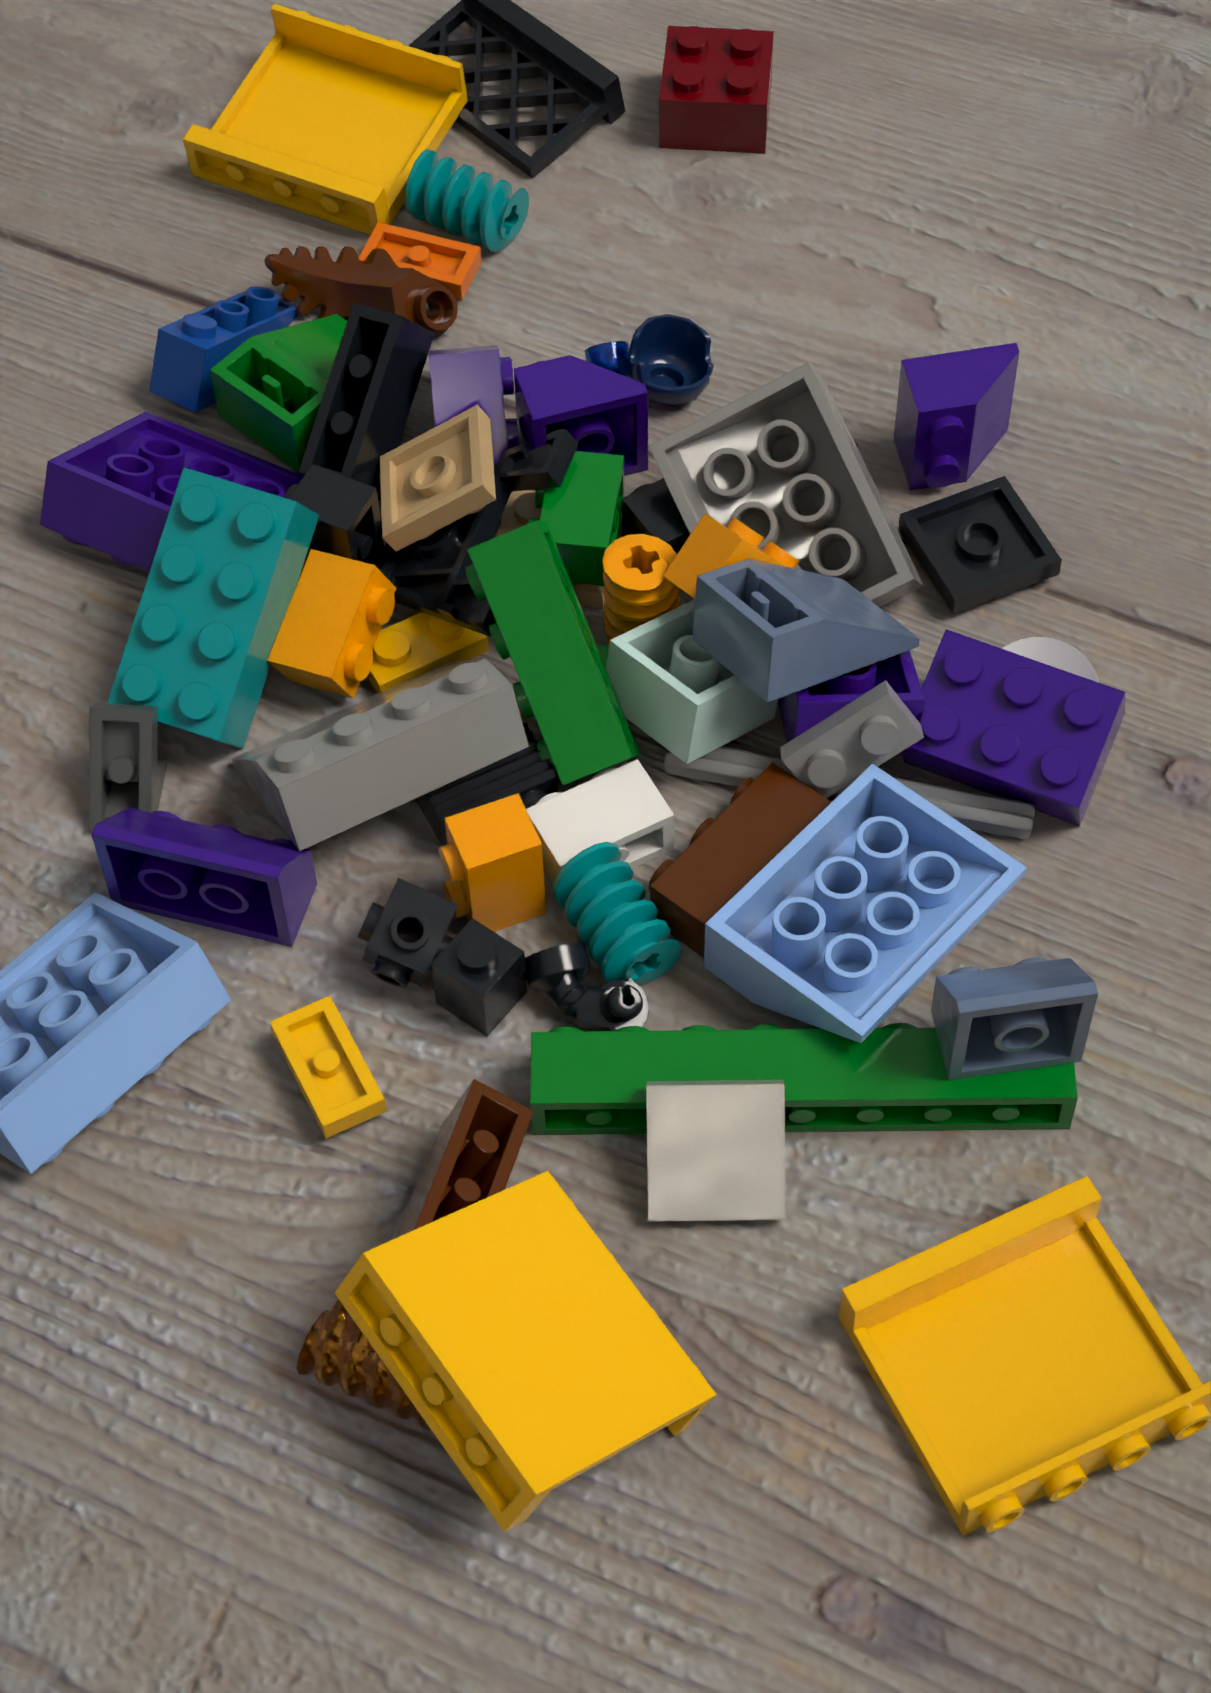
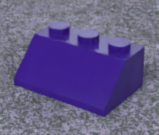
(205, 874)

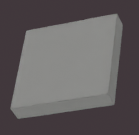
(715, 1150)

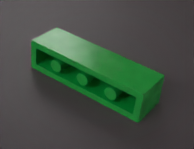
(552, 652)

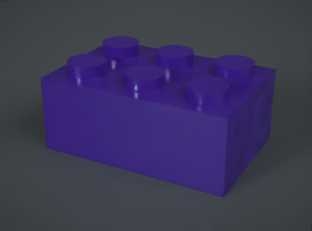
(1015, 726)

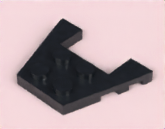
(432, 570)

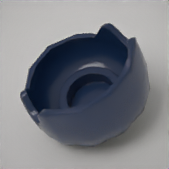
(670, 359)

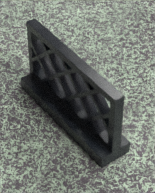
(542, 55)

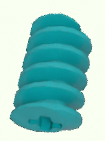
(465, 203)
(615, 916)

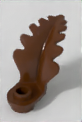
(372, 284)

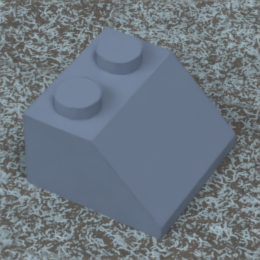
(1012, 1016)

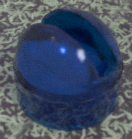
(610, 356)

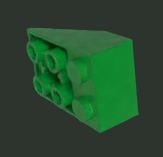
(277, 383)

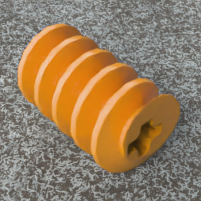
(636, 584)

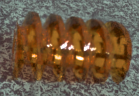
(342, 1353)

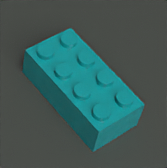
(214, 606)

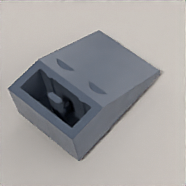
(790, 626)

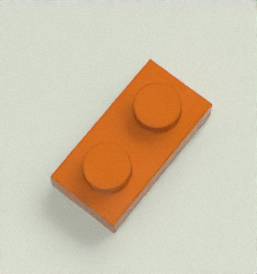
(439, 258)

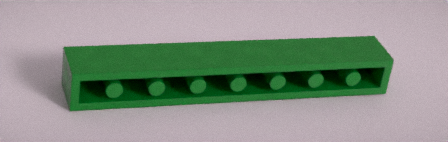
(830, 1082)

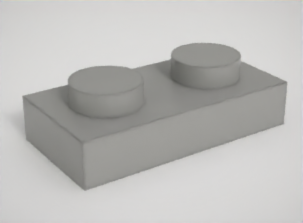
(851, 740)

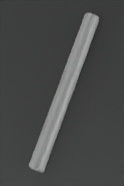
(970, 808)

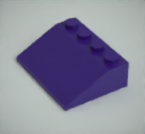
(123, 483)

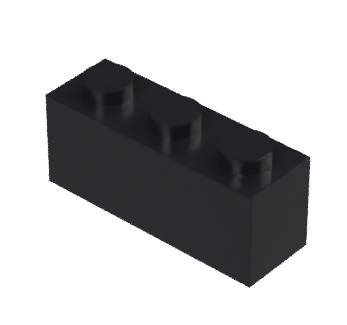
(368, 394)

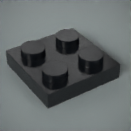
(979, 544)

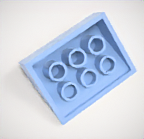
(857, 908)
(90, 1018)

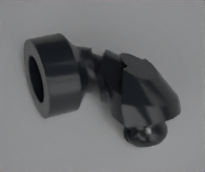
(560, 976)

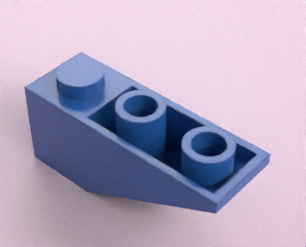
(202, 339)

